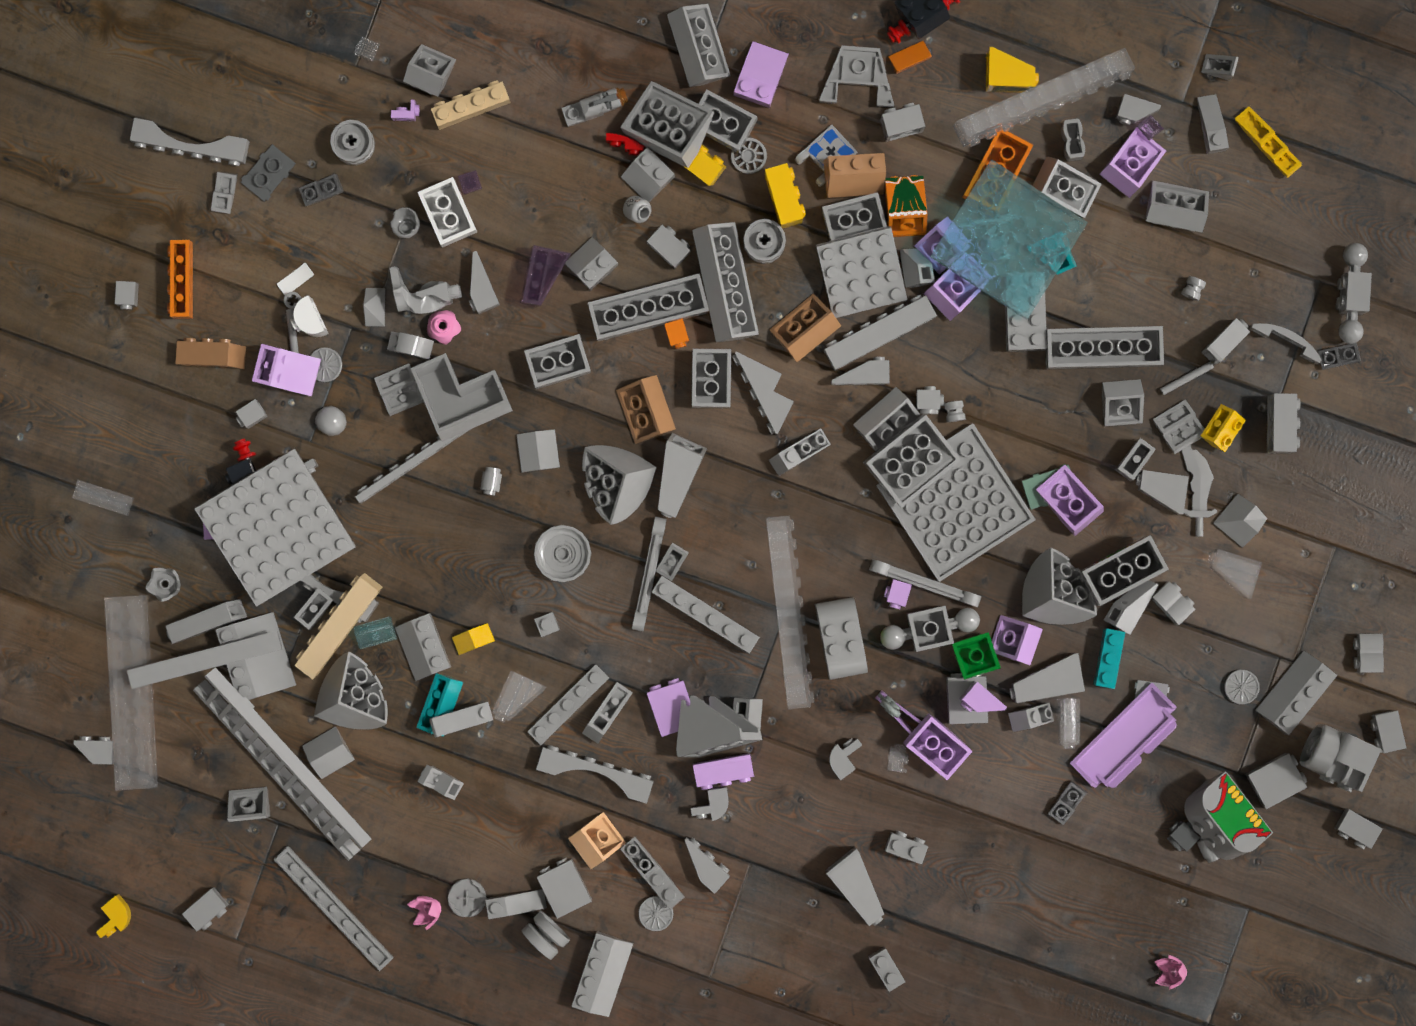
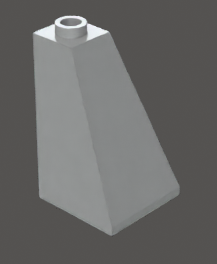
(679, 469)
(854, 882)

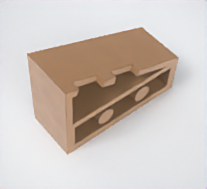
(210, 353)

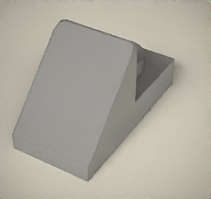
(672, 561)

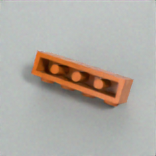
(181, 279)

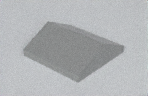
(538, 450)

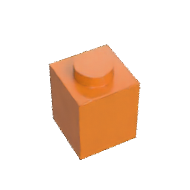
(677, 333)

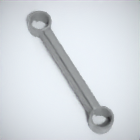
(649, 574)
(925, 583)

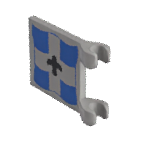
(827, 144)

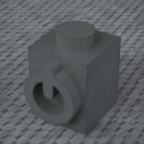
(1182, 836)

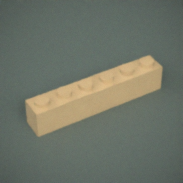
(338, 625)

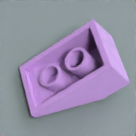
(760, 74)
(1132, 163)
(951, 294)
(1070, 500)

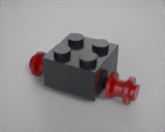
(920, 17)
(245, 467)

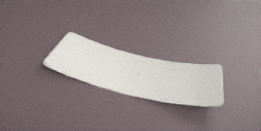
(295, 279)

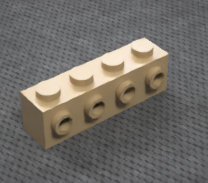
(470, 105)

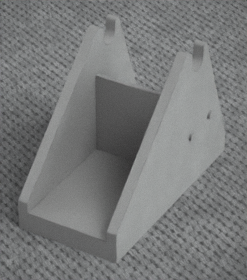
(712, 728)

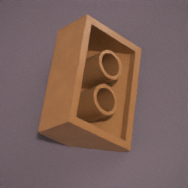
(854, 175)
(805, 327)
(645, 409)

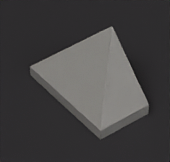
(374, 307)

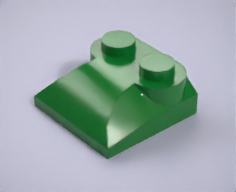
(976, 656)

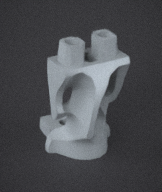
(429, 298)

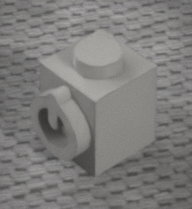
(929, 400)

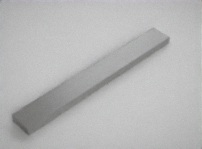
(204, 659)
(333, 908)

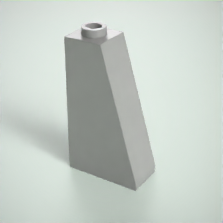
(206, 621)
(1053, 680)

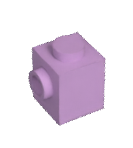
(897, 594)

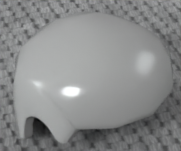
(405, 223)
(330, 420)

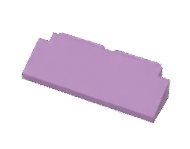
(1122, 742)

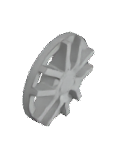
(749, 156)

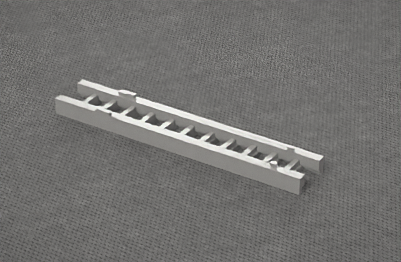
(302, 797)

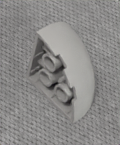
(616, 481)
(1056, 591)
(351, 695)

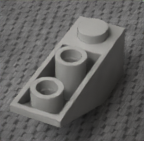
(799, 452)
(1129, 608)
(708, 871)

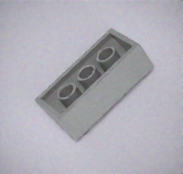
(698, 44)
(1296, 693)
(602, 974)

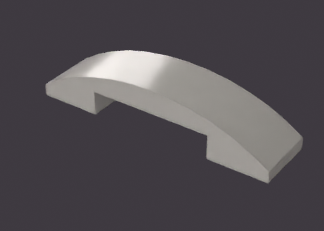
(1308, 351)

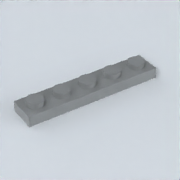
(568, 704)

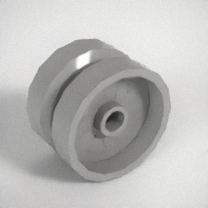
(349, 131)
(767, 230)
(543, 936)

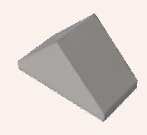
(1220, 66)

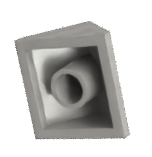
(328, 753)
(248, 804)

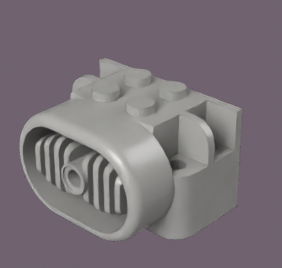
(1339, 757)

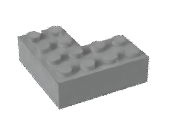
(456, 406)

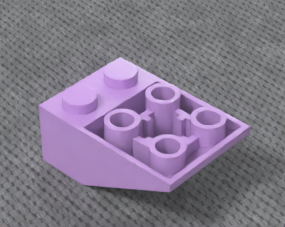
(286, 370)

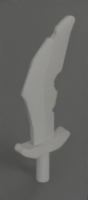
(1200, 486)

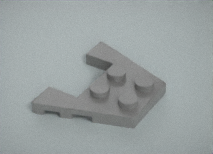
(858, 67)

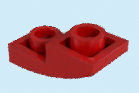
(631, 145)

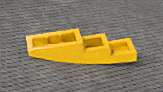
(1268, 142)

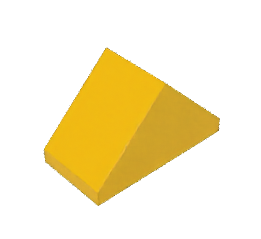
(473, 639)

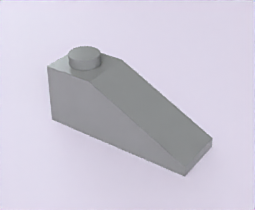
(1212, 124)
(481, 289)
(870, 373)
(607, 712)
(461, 719)
(515, 903)

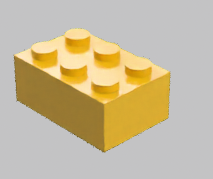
(784, 195)

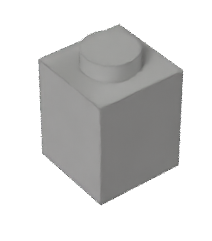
(126, 294)
(250, 414)
(547, 624)

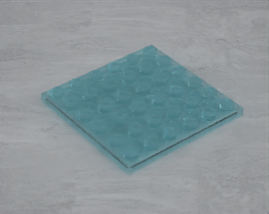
(1008, 239)

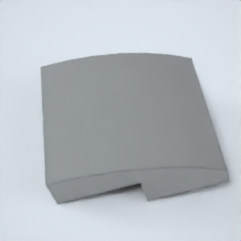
(399, 389)
(1179, 426)

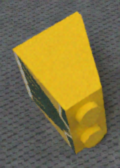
(1008, 73)

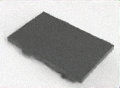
(268, 173)

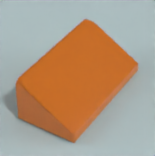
(910, 57)

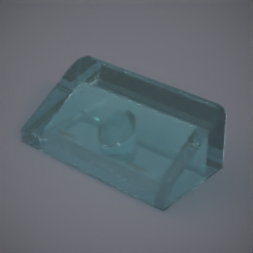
(375, 632)

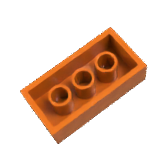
(1005, 150)

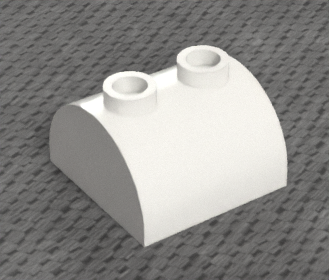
(308, 318)

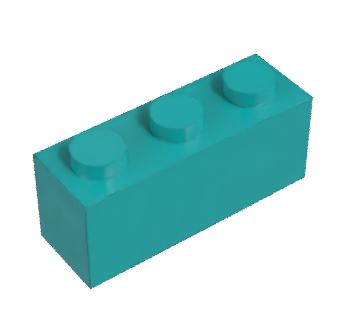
(1109, 658)
(440, 700)

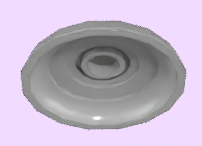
(562, 553)

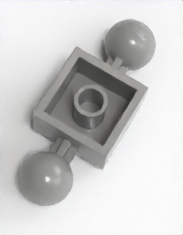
(1354, 293)
(930, 628)

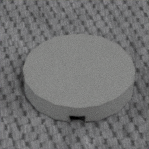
(467, 898)

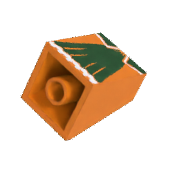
(906, 205)

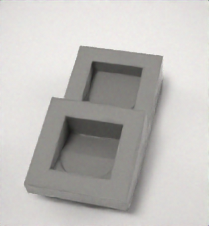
(224, 192)

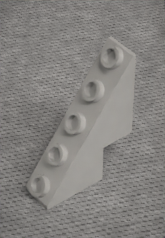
(763, 382)

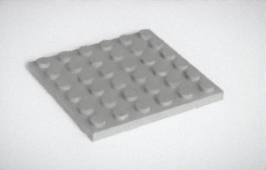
(963, 509)
(275, 527)

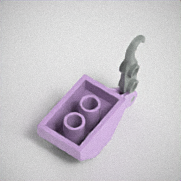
(930, 739)

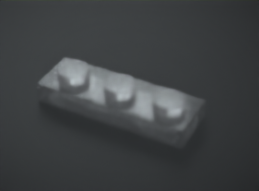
(102, 497)

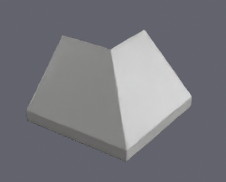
(1240, 520)

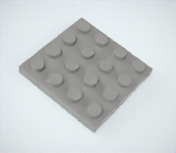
(861, 272)

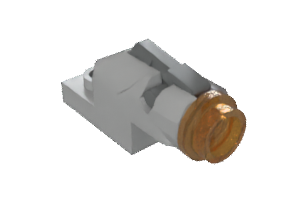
(594, 106)

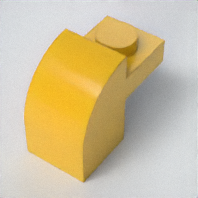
(119, 916)

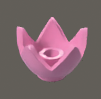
(443, 335)
(428, 909)
(1172, 970)

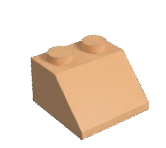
(597, 840)

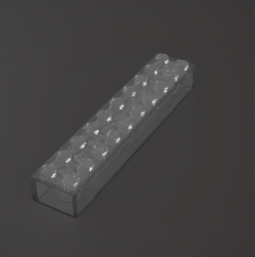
(130, 708)

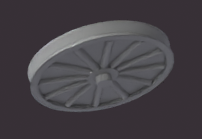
(330, 364)
(1241, 687)
(655, 914)

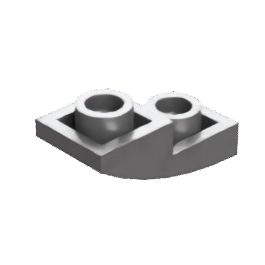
(321, 190)
(1339, 356)
(1067, 802)

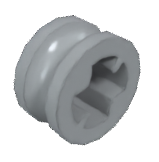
(290, 295)

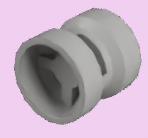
(1193, 288)
(957, 415)

